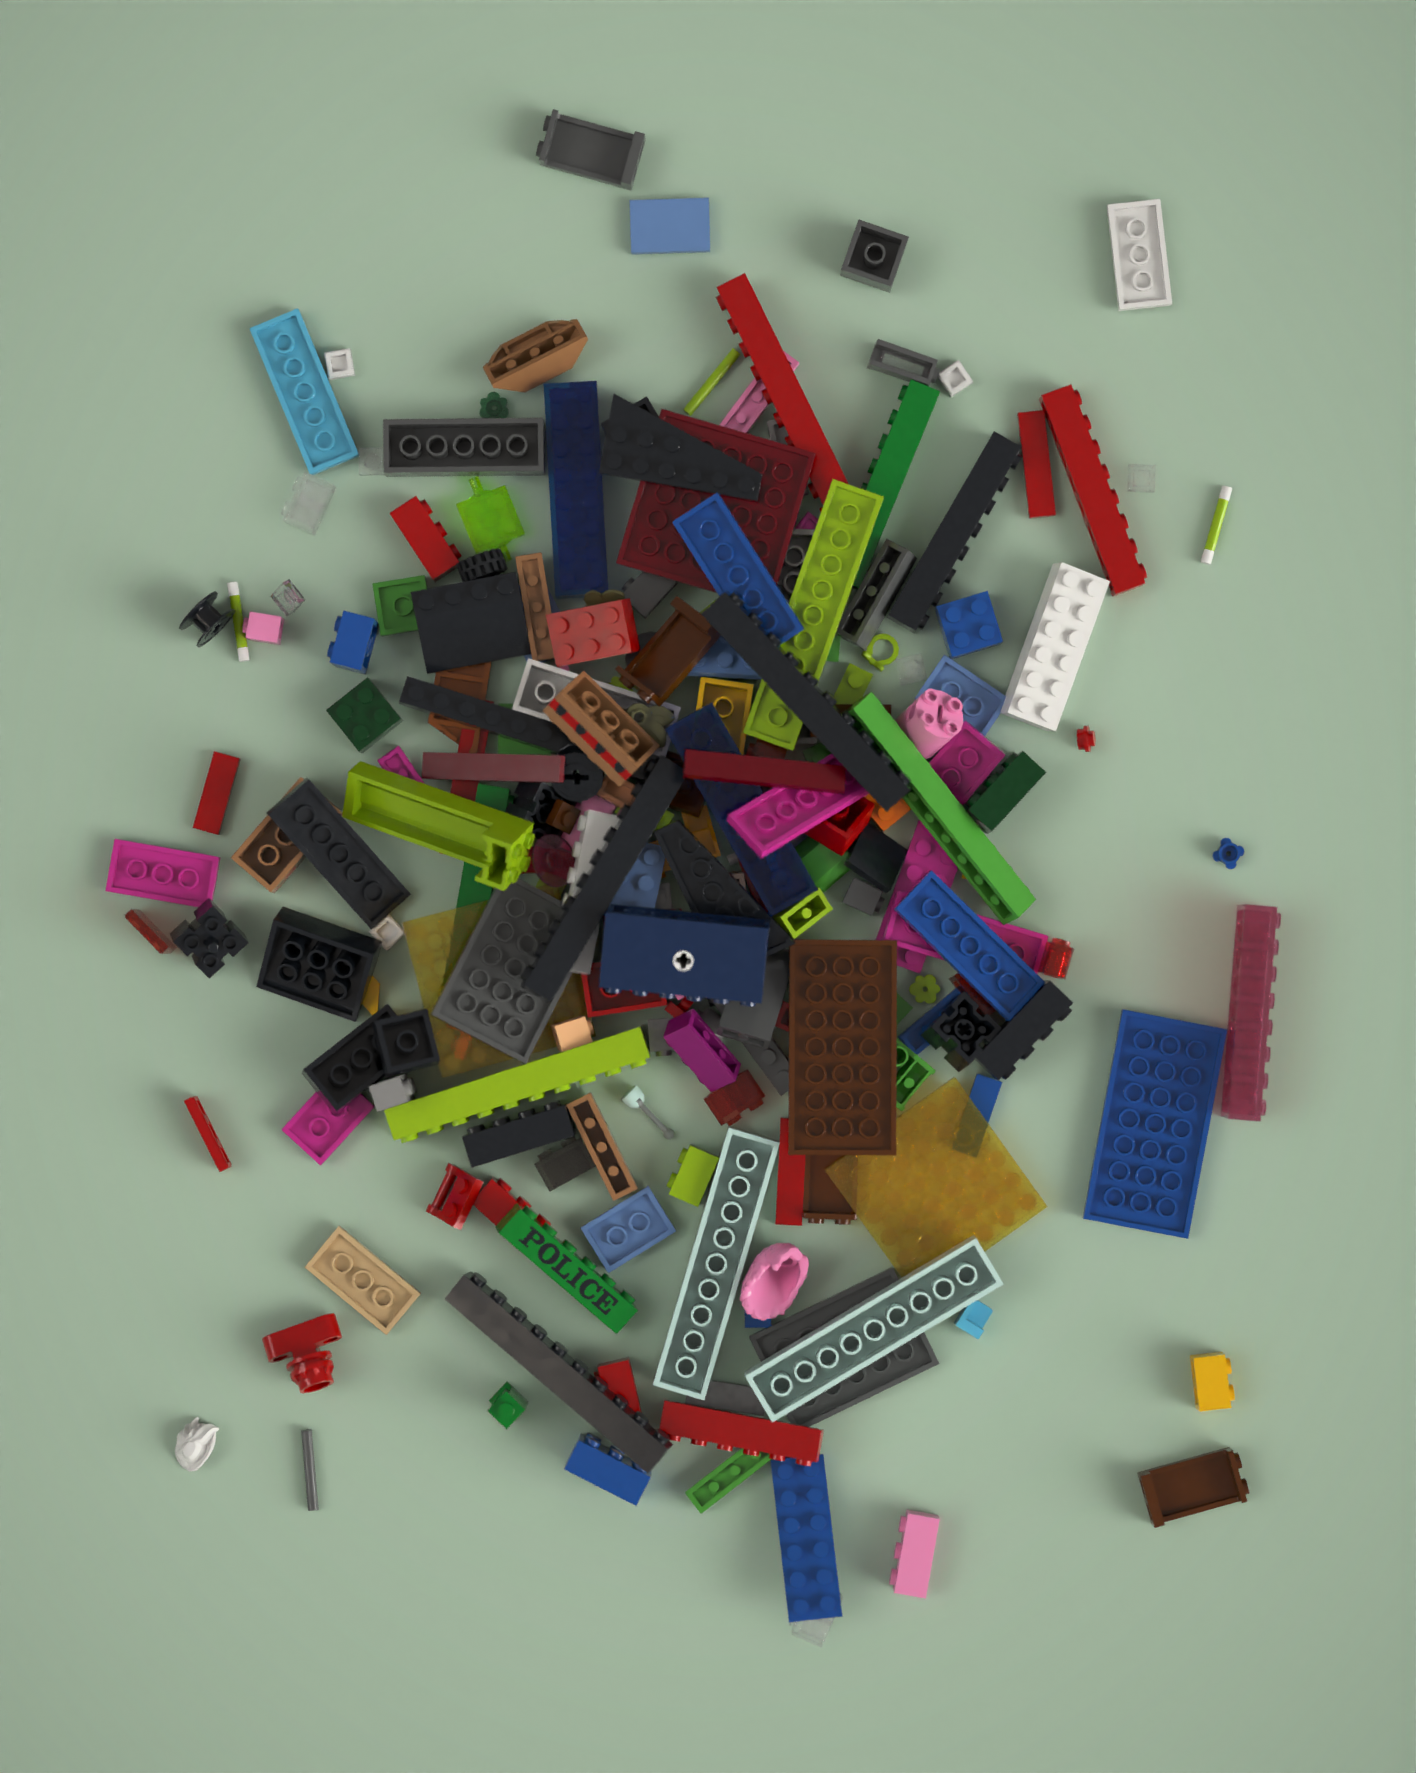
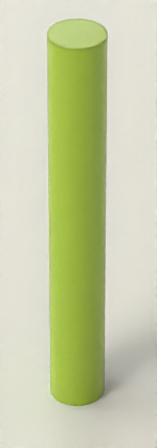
(711, 382)

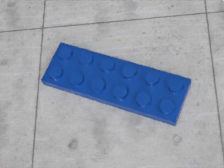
(735, 566)
(969, 945)
(806, 1540)

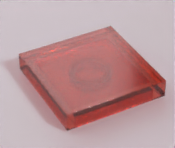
(150, 931)

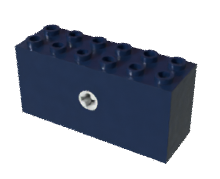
(647, 945)

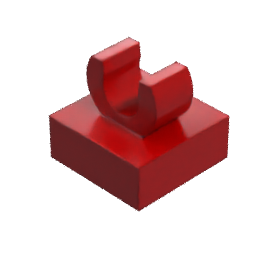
(675, 1010)

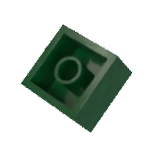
(364, 715)

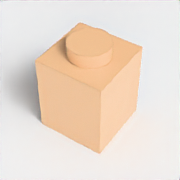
(572, 1033)

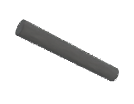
(309, 1467)

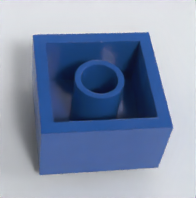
(968, 625)
(353, 642)

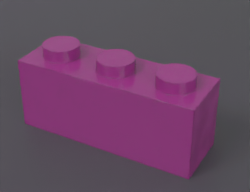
(701, 1050)

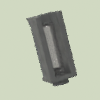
(903, 363)

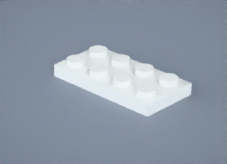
(1139, 255)

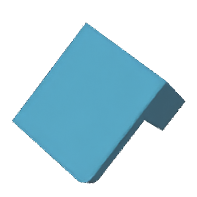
(973, 1318)

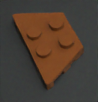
(468, 681)

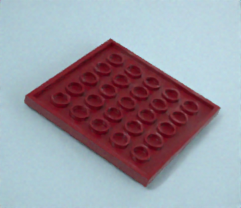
(657, 547)

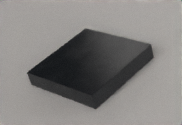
(876, 858)

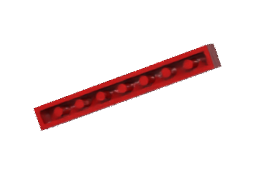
(1092, 490)

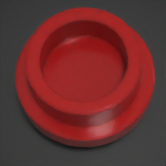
(1085, 739)

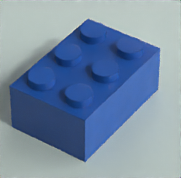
(607, 1468)

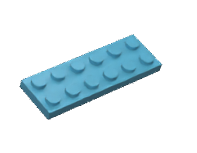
(304, 392)

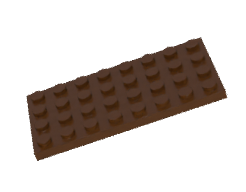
(842, 1047)

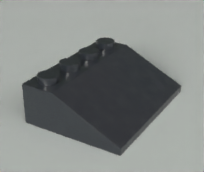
(471, 622)
(318, 963)

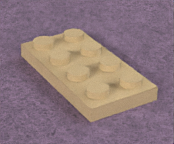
(362, 1280)

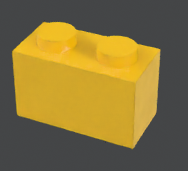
(1211, 1381)

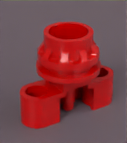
(310, 1366)

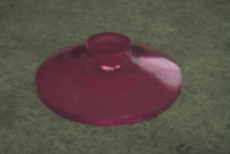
(552, 860)

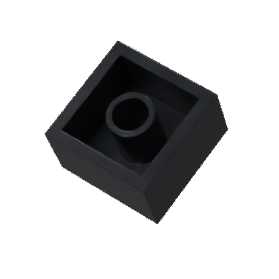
(406, 1042)

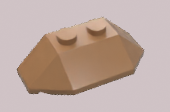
(536, 355)

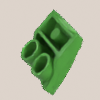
(821, 863)
(910, 1074)

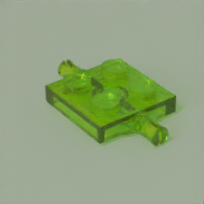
(490, 518)

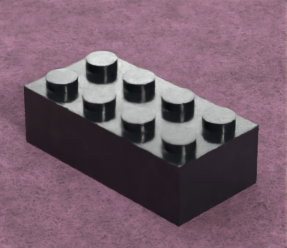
(1023, 1030)
(349, 1065)
(518, 1135)

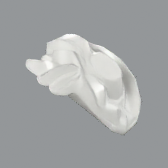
(195, 1444)

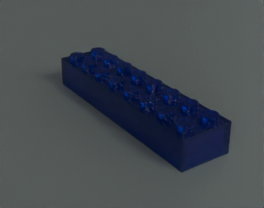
(576, 488)
(778, 876)

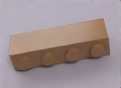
(602, 1146)

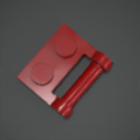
(460, 1198)

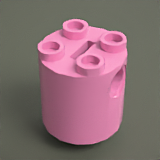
(931, 721)

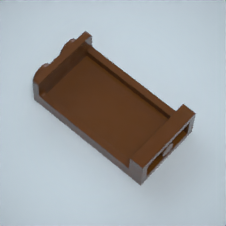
(669, 654)
(821, 1196)
(1193, 1485)

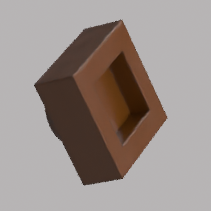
(563, 816)

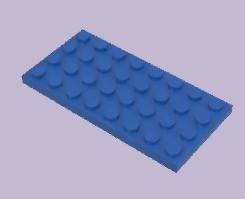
(1154, 1124)

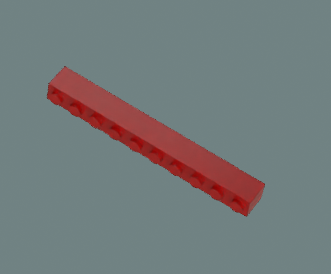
(780, 381)

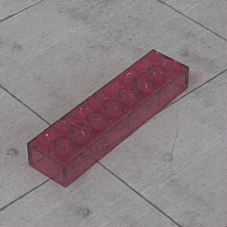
(1249, 1012)

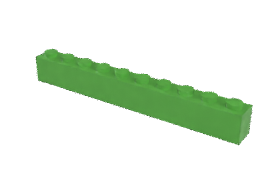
(945, 815)

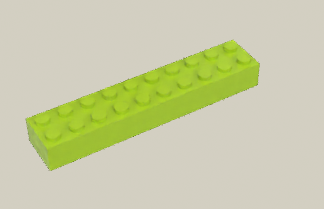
(517, 1083)

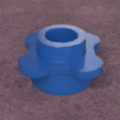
(1236, 852)

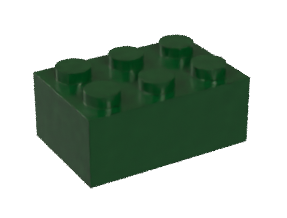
(1004, 791)

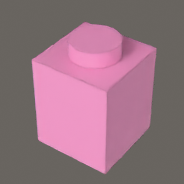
(263, 628)

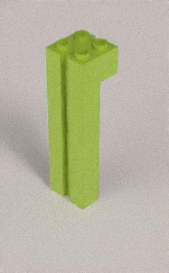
(440, 822)

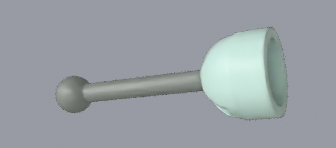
(634, 1099)

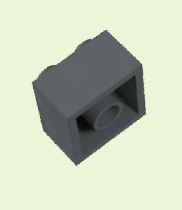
(874, 256)

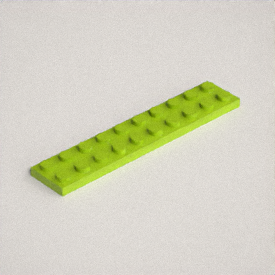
(819, 601)

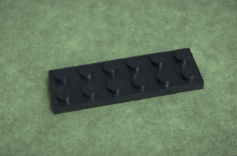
(338, 853)

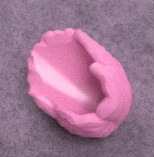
(773, 1281)

